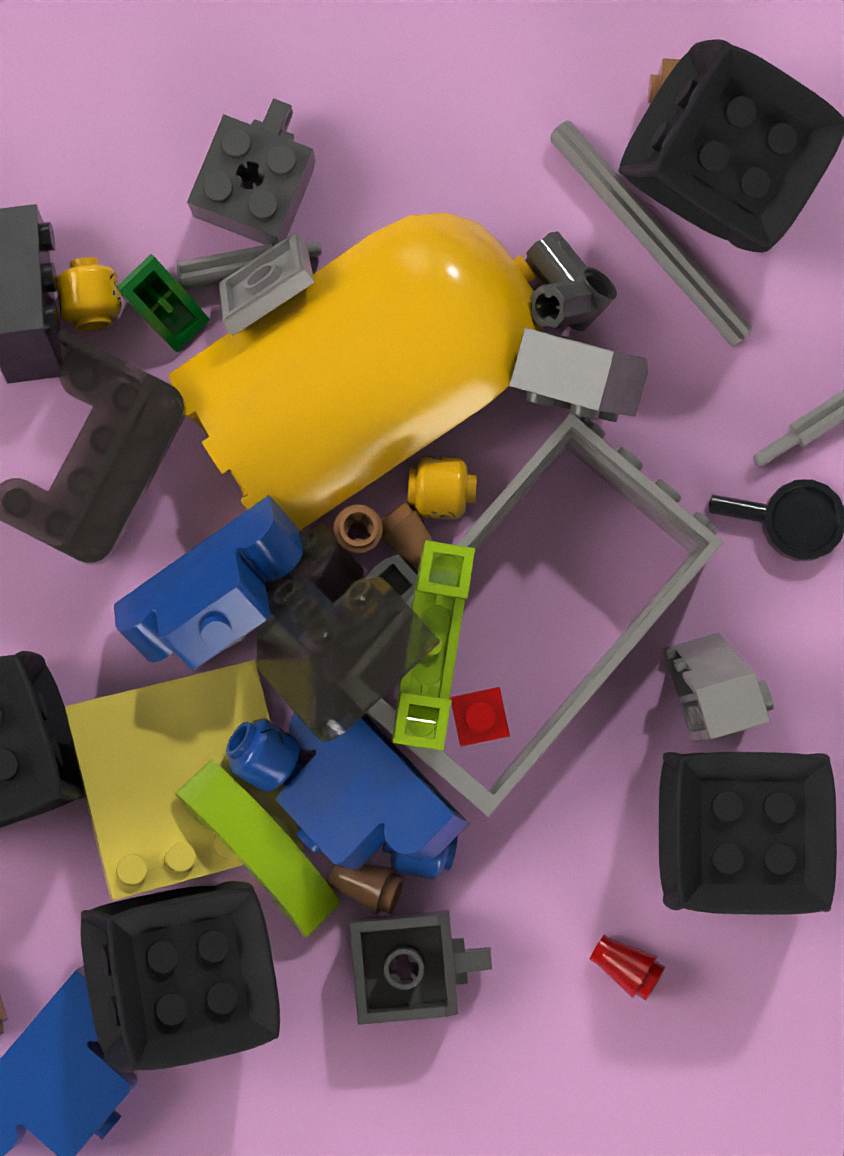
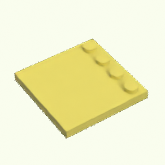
(136, 756)

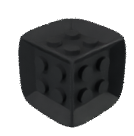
(733, 145)
(35, 742)
(747, 832)
(180, 976)

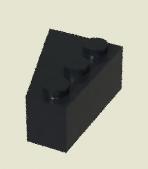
(27, 297)

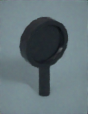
(798, 520)

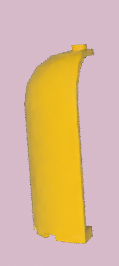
(362, 363)

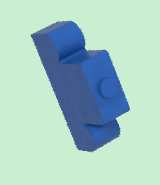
(212, 590)
(365, 794)
(58, 1077)

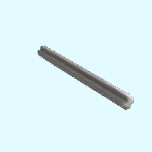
(650, 233)

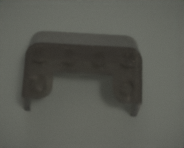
(109, 462)
(340, 657)

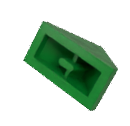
(162, 303)

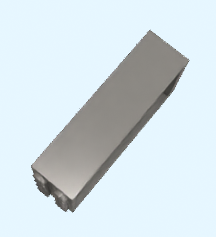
(655, 501)

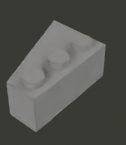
(716, 688)

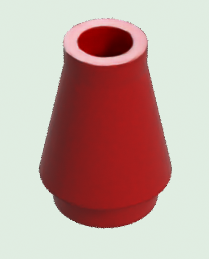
(628, 966)

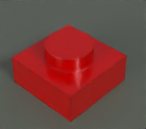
(479, 716)

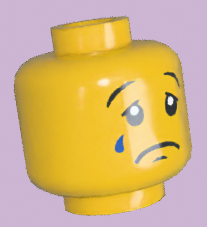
(88, 294)
(441, 487)

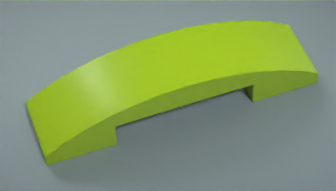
(439, 603)
(260, 846)

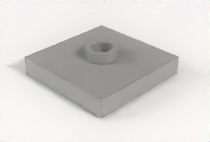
(265, 283)

